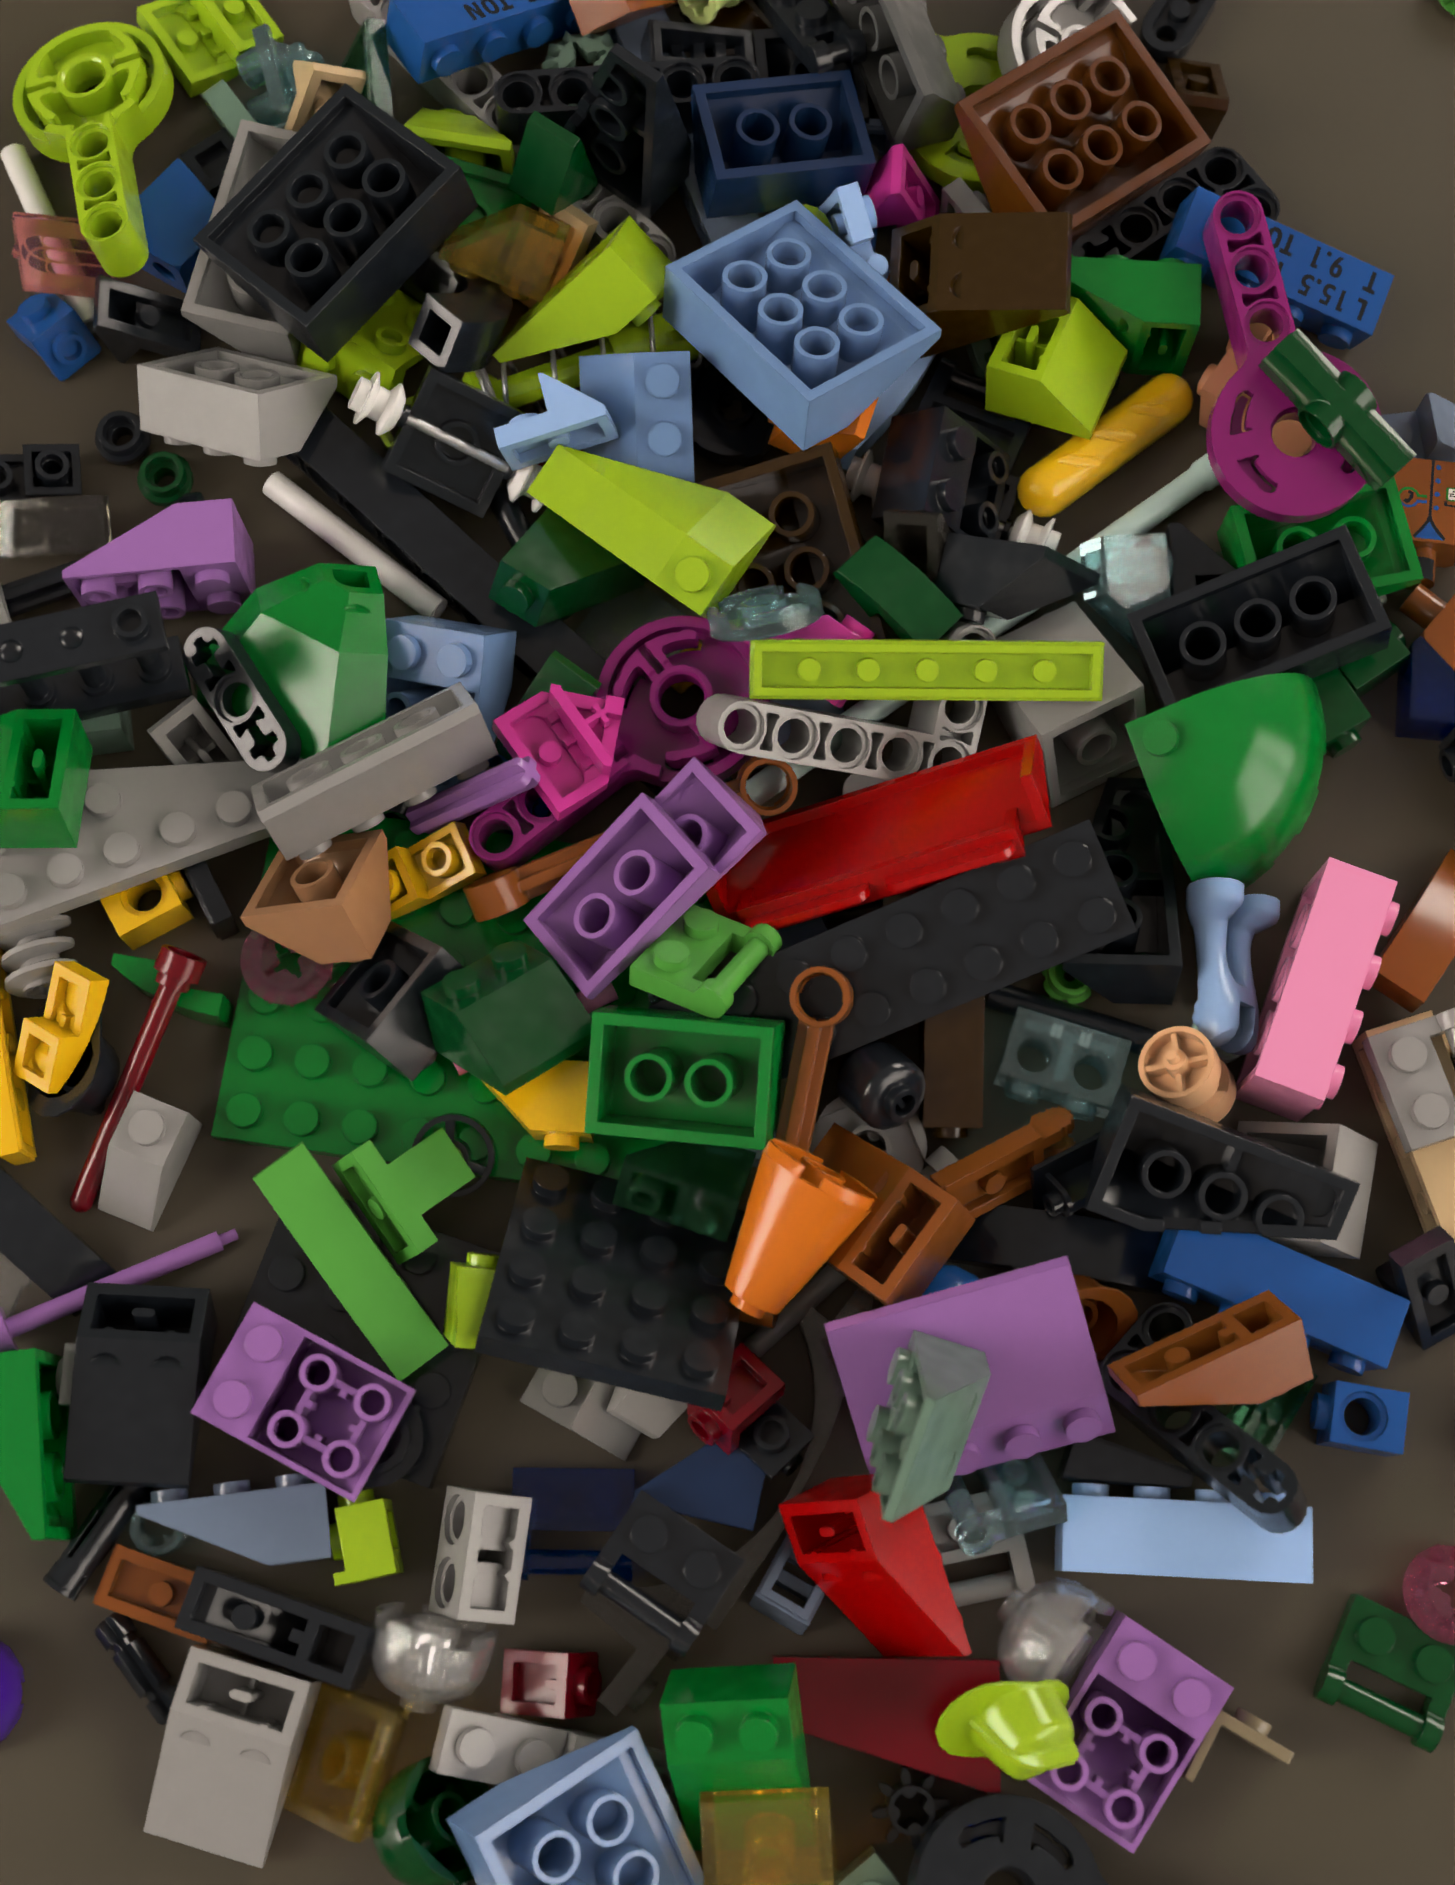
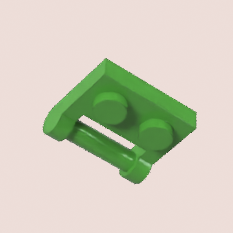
(692, 949)

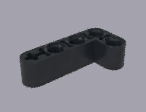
(1151, 220)
(1207, 1434)

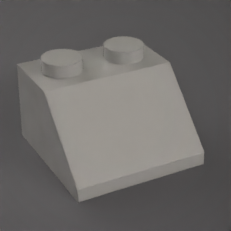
(1337, 1150)

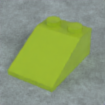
(596, 298)

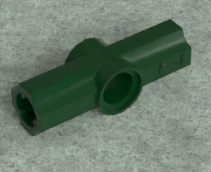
(1337, 409)

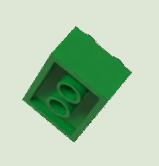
(1371, 517)
(35, 1445)
(732, 1733)

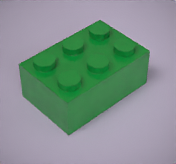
(684, 1077)

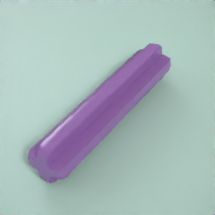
(474, 795)

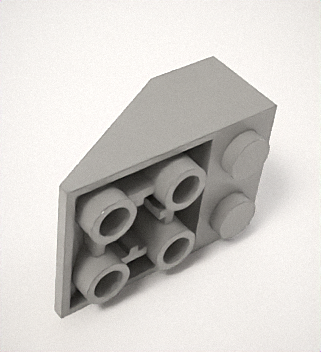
(229, 1753)

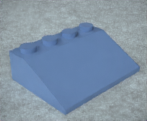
(796, 321)
(579, 1822)

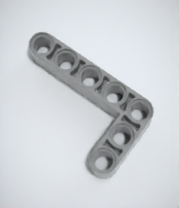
(861, 738)

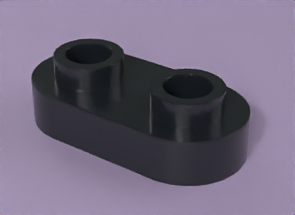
(1178, 23)

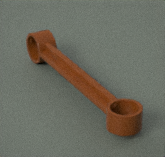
(515, 886)
(805, 1077)

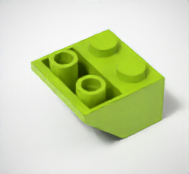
(1056, 372)

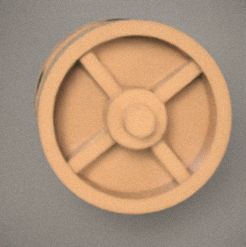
(1187, 1072)

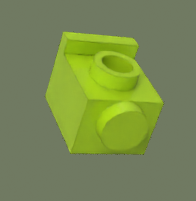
(365, 1539)

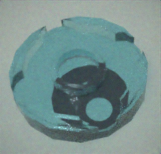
(764, 613)

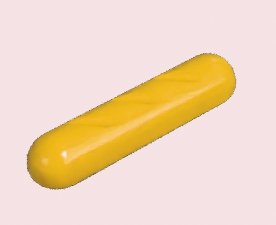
(1117, 439)

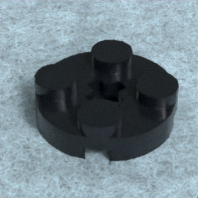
(720, 439)

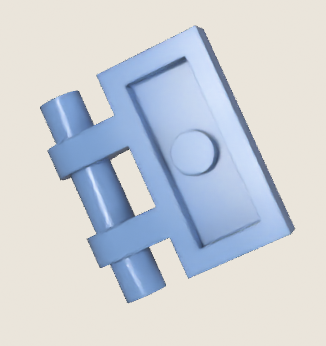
(852, 221)

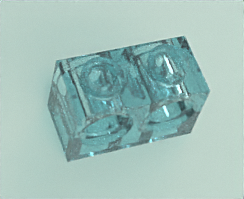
(1064, 1048)

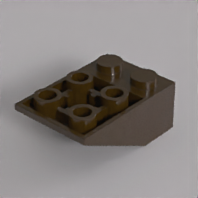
(984, 271)

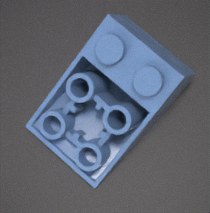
(437, 653)

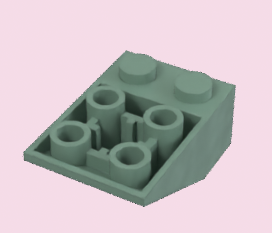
(924, 1421)

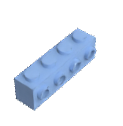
(1177, 1537)

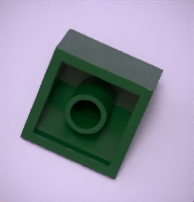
(507, 1016)

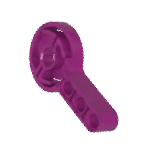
(1304, 485)
(645, 733)

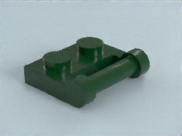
(1398, 1651)

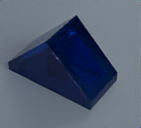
(1425, 695)

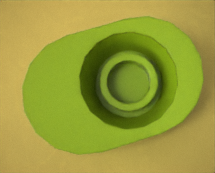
(1014, 1725)

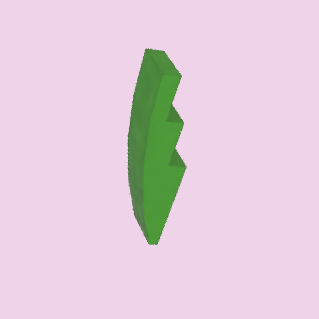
(350, 1261)

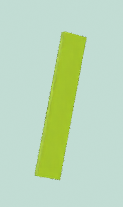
(926, 669)

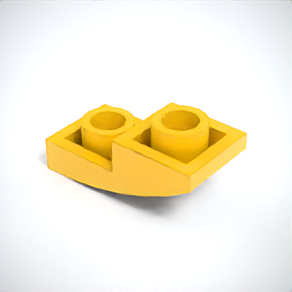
(431, 869)

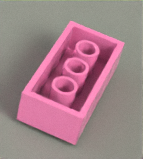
(1317, 990)

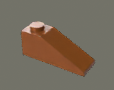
(1224, 1360)

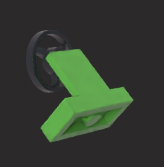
(400, 1192)

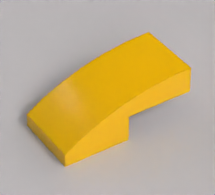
(55, 1043)

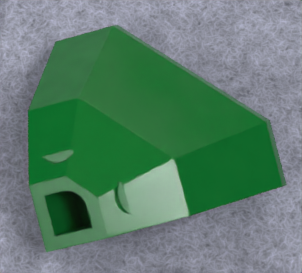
(318, 649)

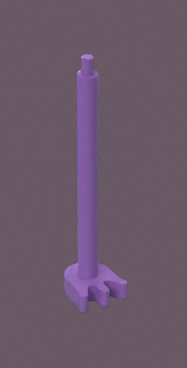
(136, 1274)

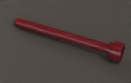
(175, 974)

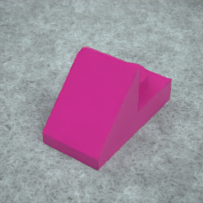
(901, 190)

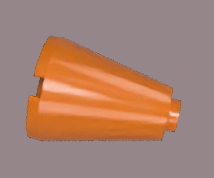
(791, 1226)

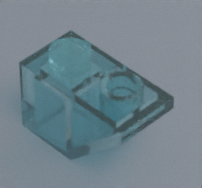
(1132, 576)

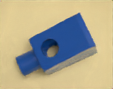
(173, 213)

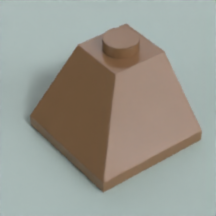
(328, 904)

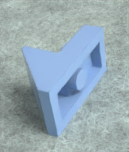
(569, 421)

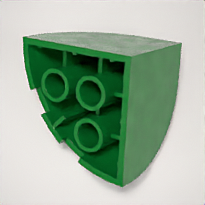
(1234, 771)

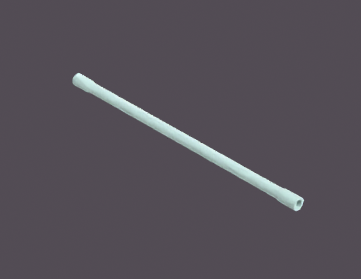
(1136, 521)

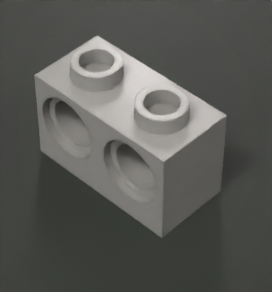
(480, 1555)

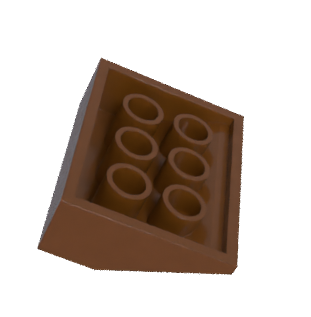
(1079, 127)

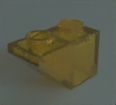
(510, 248)

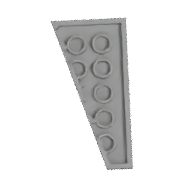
(132, 832)

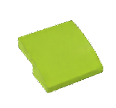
(204, 37)

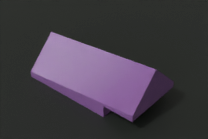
(644, 875)

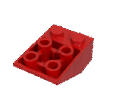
(875, 1569)

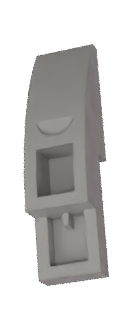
(503, 1746)

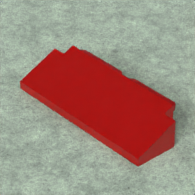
(889, 838)

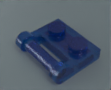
(573, 1502)

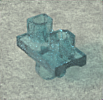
(272, 65)

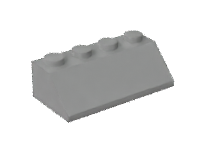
(213, 296)
(374, 772)

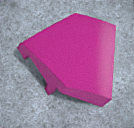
(569, 740)

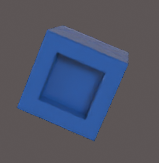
(1386, 1415)

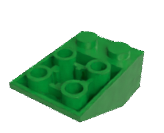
(1145, 305)
(42, 777)

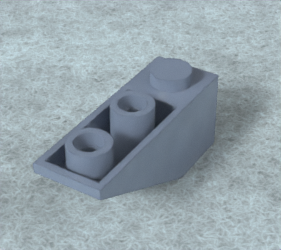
(264, 1525)

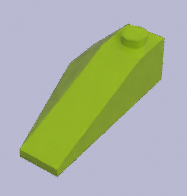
(666, 528)

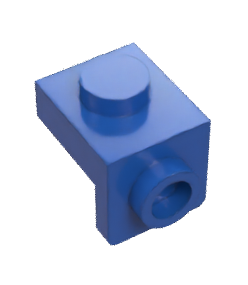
(54, 334)

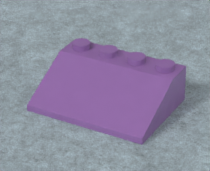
(1036, 1344)

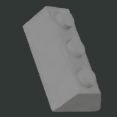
(232, 403)

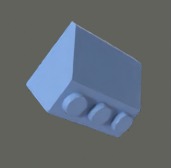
(649, 406)

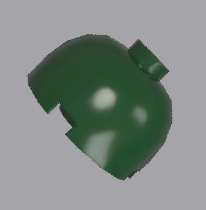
(413, 1827)

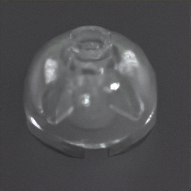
(1049, 1630)
(429, 1656)

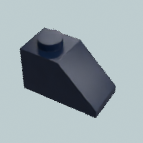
(711, 1487)

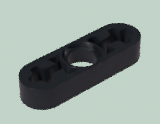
(219, 689)

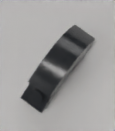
(458, 316)

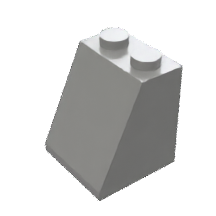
(1078, 738)

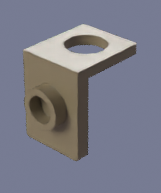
(1245, 1727)

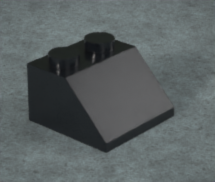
(382, 1001)

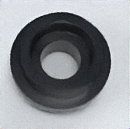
(115, 426)

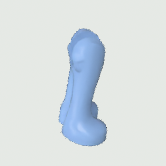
(1223, 937)

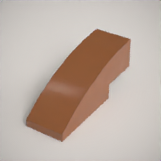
(1421, 941)

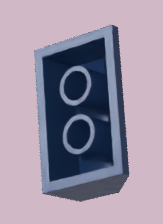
(778, 141)

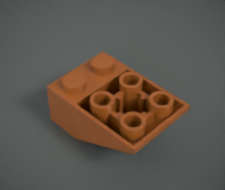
(908, 1230)

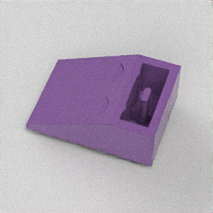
(187, 553)
(303, 1401)
(1136, 1727)

